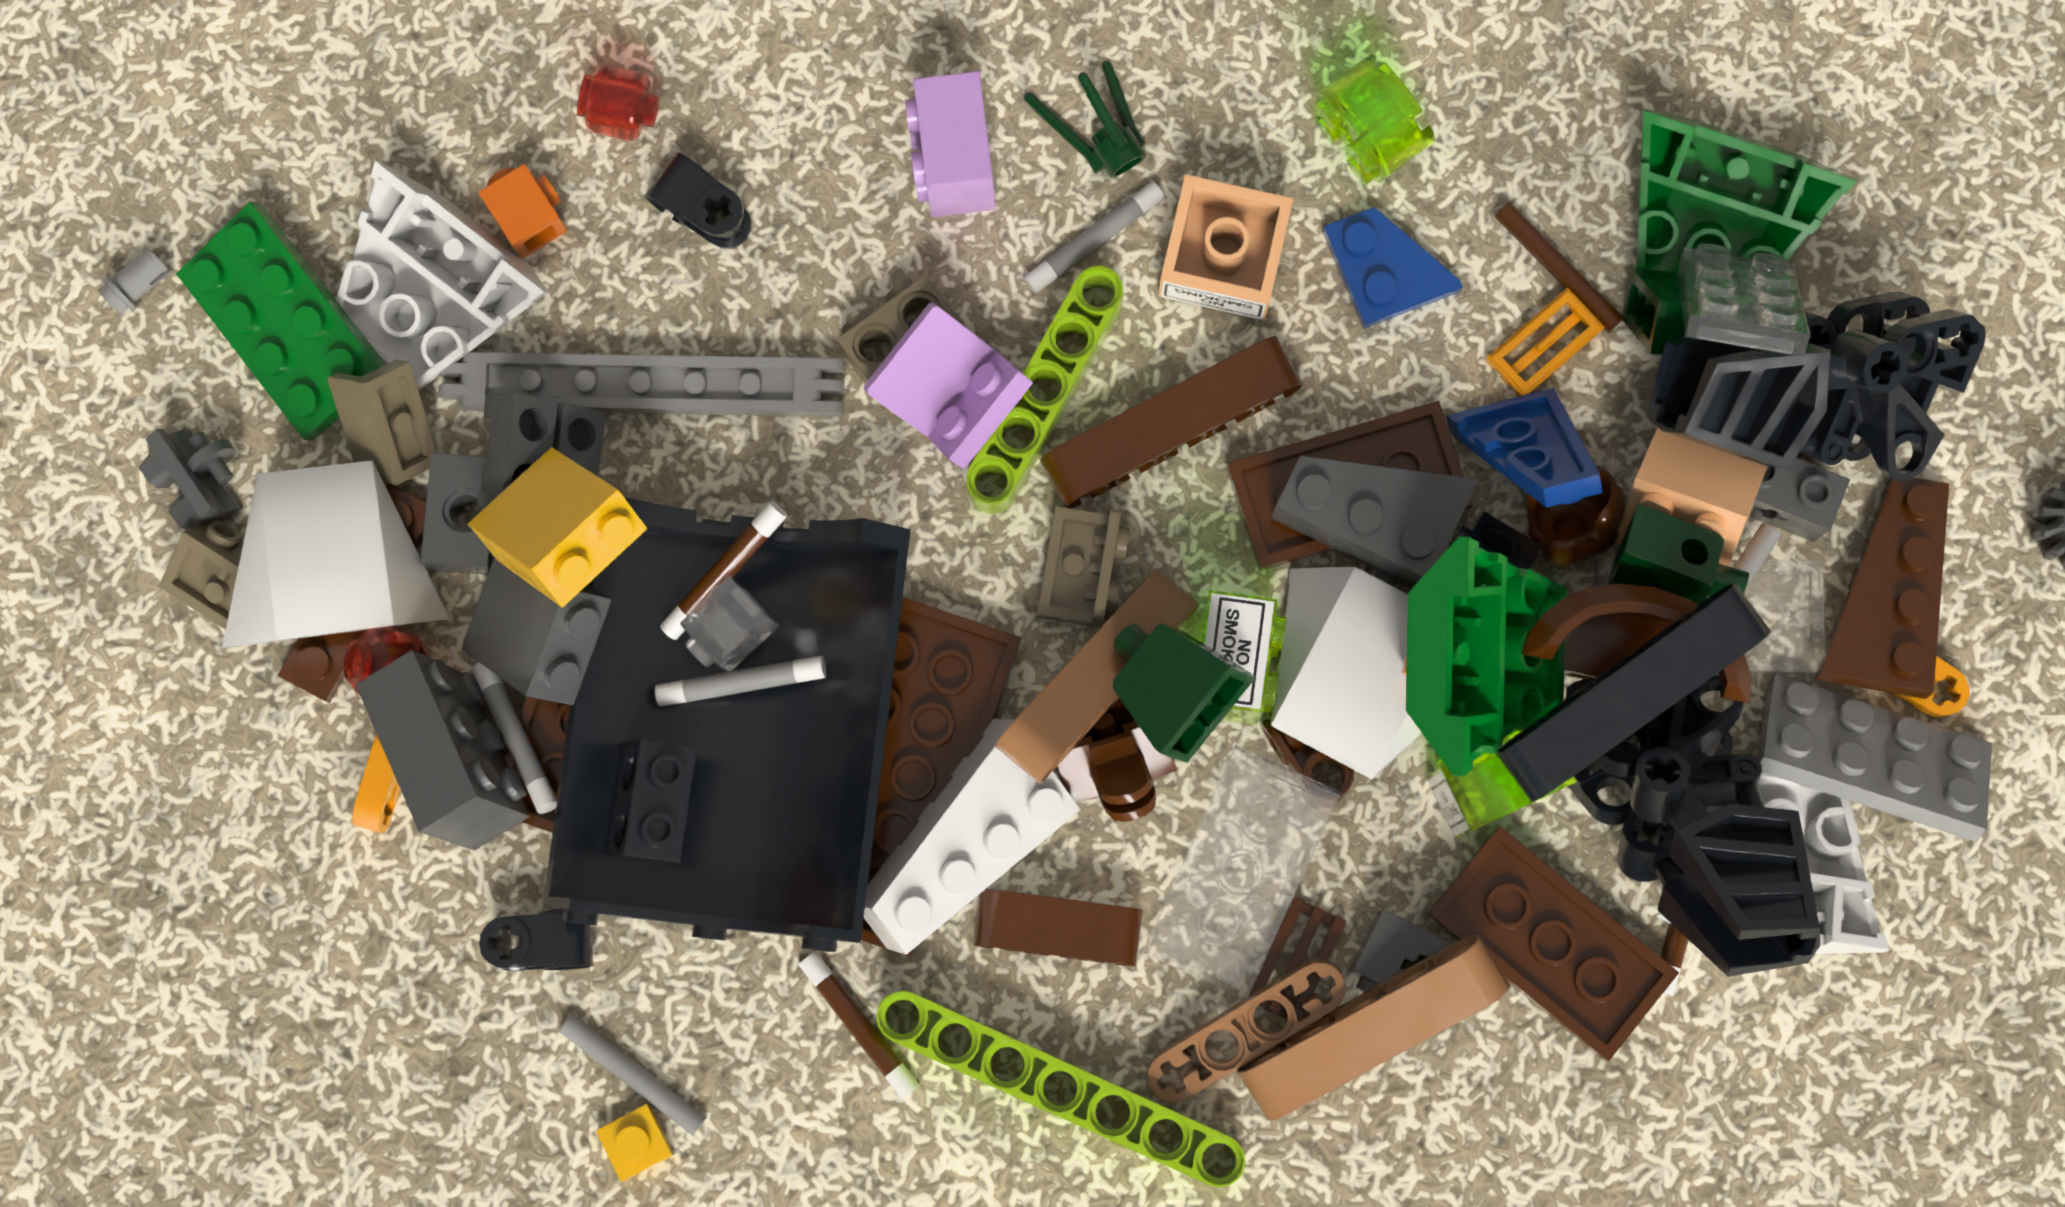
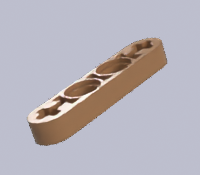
(1250, 1037)

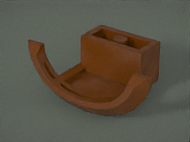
(1609, 624)

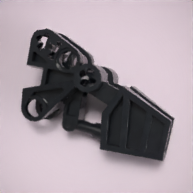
(1846, 385)
(1728, 876)

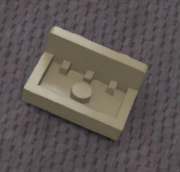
(1080, 566)

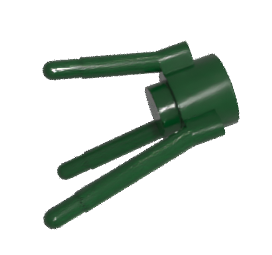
(1116, 146)

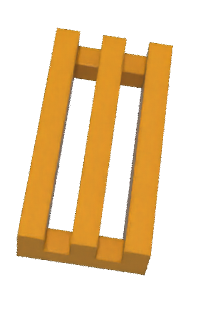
(1510, 374)

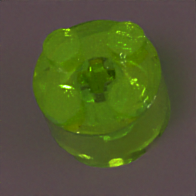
(1373, 119)

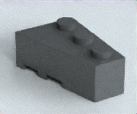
(1375, 513)

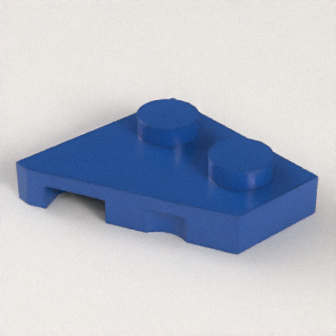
(1385, 267)

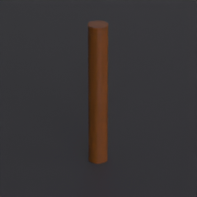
(1558, 265)

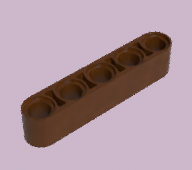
(1170, 420)

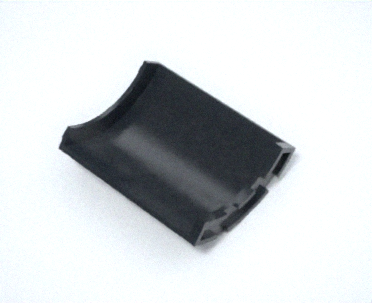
(779, 771)

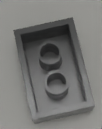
(444, 750)

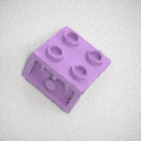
(948, 384)

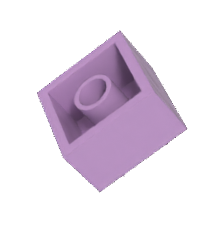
(955, 155)

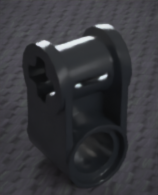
(695, 201)
(545, 943)

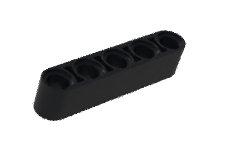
(1633, 692)

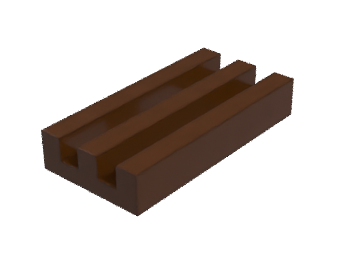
(1315, 916)

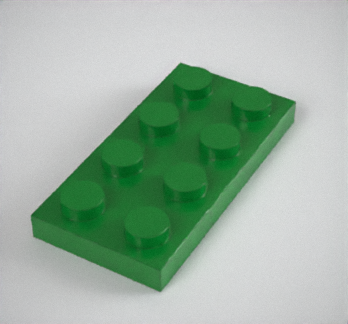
(278, 317)

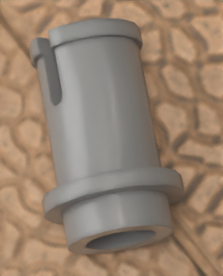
(133, 281)

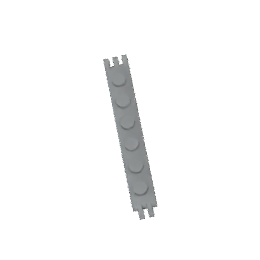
(653, 382)

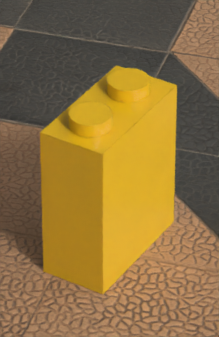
(557, 526)

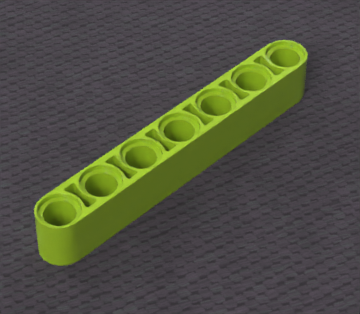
(1081, 1109)

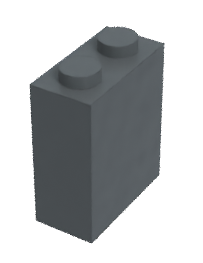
(532, 638)

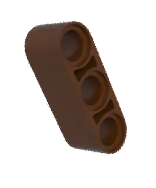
(1058, 927)

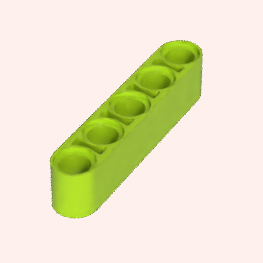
(1053, 365)

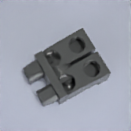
(527, 428)

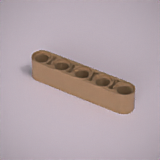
(1084, 686)
(1375, 1027)

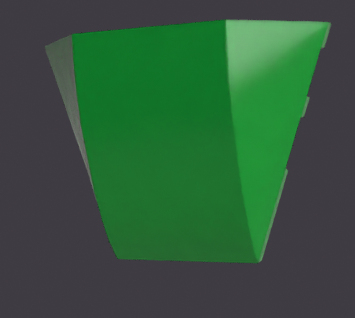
(1725, 192)
(1465, 653)

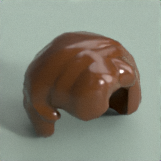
(1577, 529)

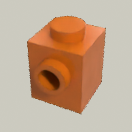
(524, 208)

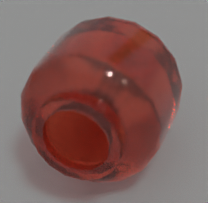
(617, 102)
(376, 650)

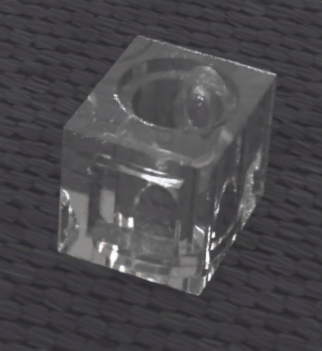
(727, 626)

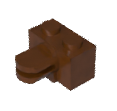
(1116, 766)

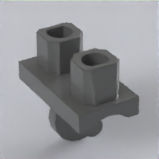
(197, 470)

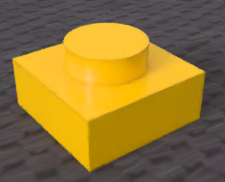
(635, 1142)

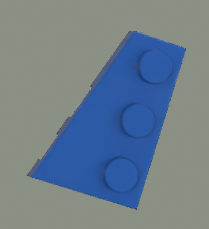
(1531, 445)

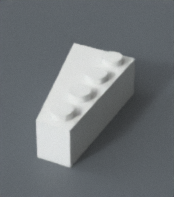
(963, 843)

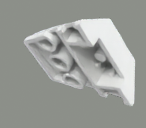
(429, 277)
(326, 559)
(1344, 667)
(1834, 864)

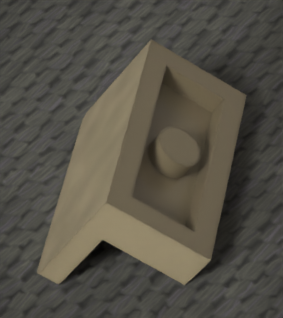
(385, 420)

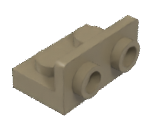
(205, 569)

